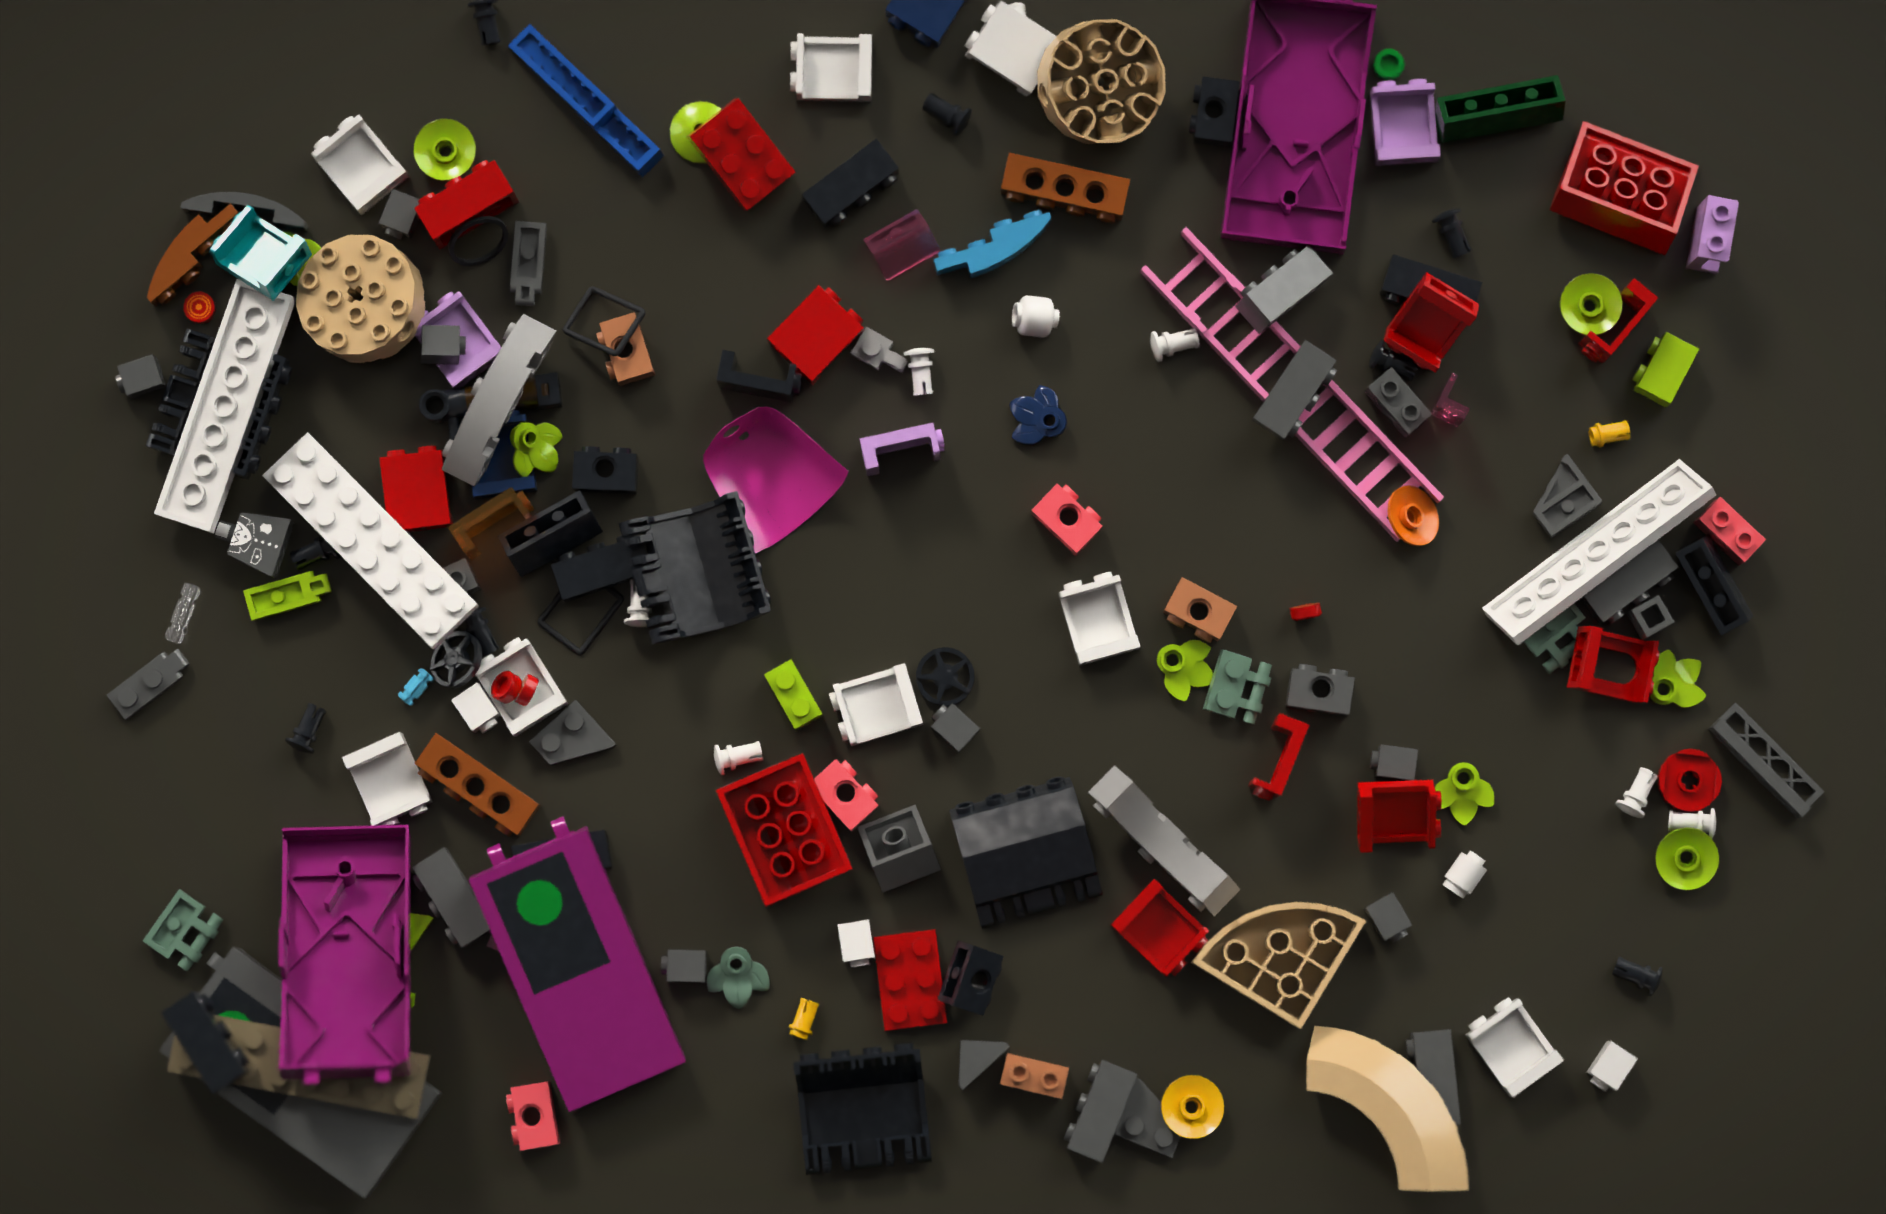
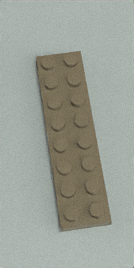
(262, 1047)

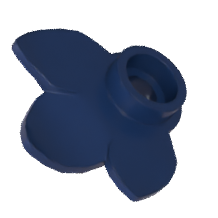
(1033, 415)

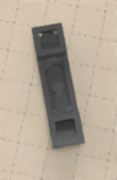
(208, 204)

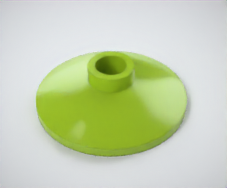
(684, 123)
(444, 134)
(1599, 291)
(1688, 874)

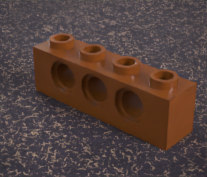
(1022, 167)
(521, 806)

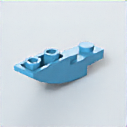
(1006, 243)

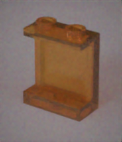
(486, 516)

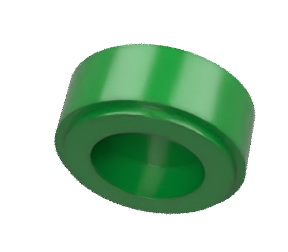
(1388, 64)

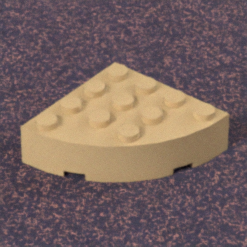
(1281, 955)

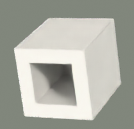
(476, 708)
(856, 942)
(1611, 1067)

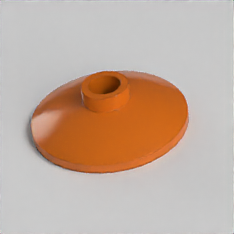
(1413, 515)

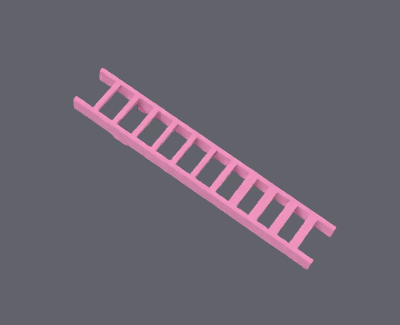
(1316, 447)

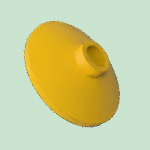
(1208, 1106)

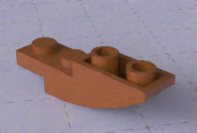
(180, 262)

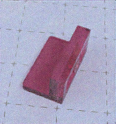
(902, 244)
(1448, 409)

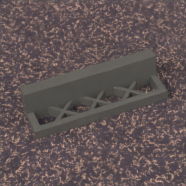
(1761, 769)

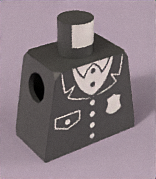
(257, 541)

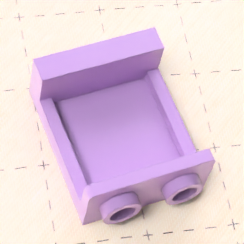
(1404, 123)
(1712, 234)
(480, 344)
(900, 440)

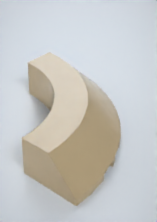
(1397, 1102)

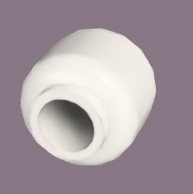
(1035, 316)

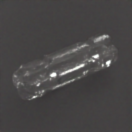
(182, 613)

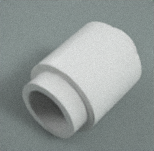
(1465, 874)

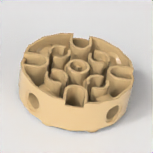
(1071, 76)
(331, 294)

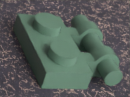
(1546, 637)
(1228, 684)
(174, 925)

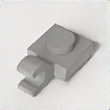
(875, 349)

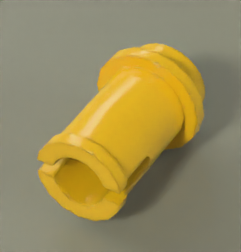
(1609, 433)
(804, 1019)

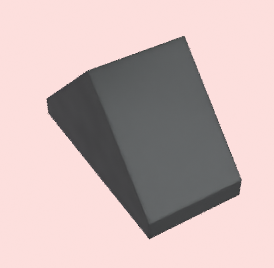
(976, 1057)

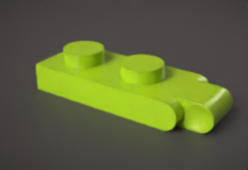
(286, 594)

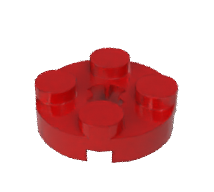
(1703, 769)

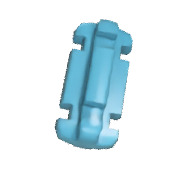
(416, 686)

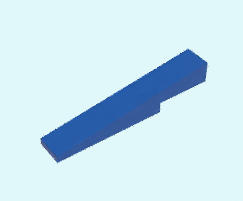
(586, 100)

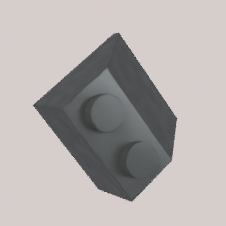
(899, 848)

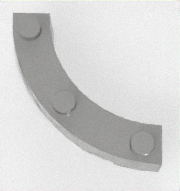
(496, 398)
(1163, 842)

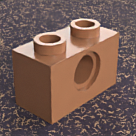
(638, 363)
(1218, 610)
(1034, 1075)

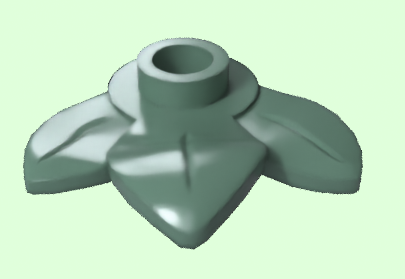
(739, 981)

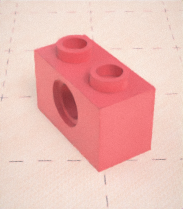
(1729, 531)
(1074, 536)
(850, 812)
(541, 1098)

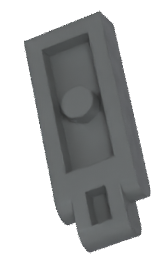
(528, 261)
(148, 683)

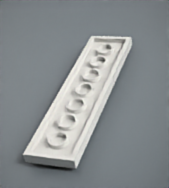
(224, 407)
(370, 541)
(1599, 551)

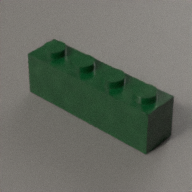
(1500, 109)

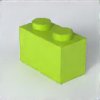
(1665, 368)
(793, 695)

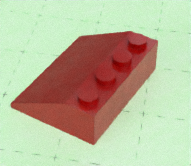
(1624, 188)
(784, 830)

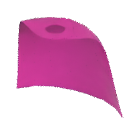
(775, 472)

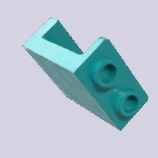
(259, 253)

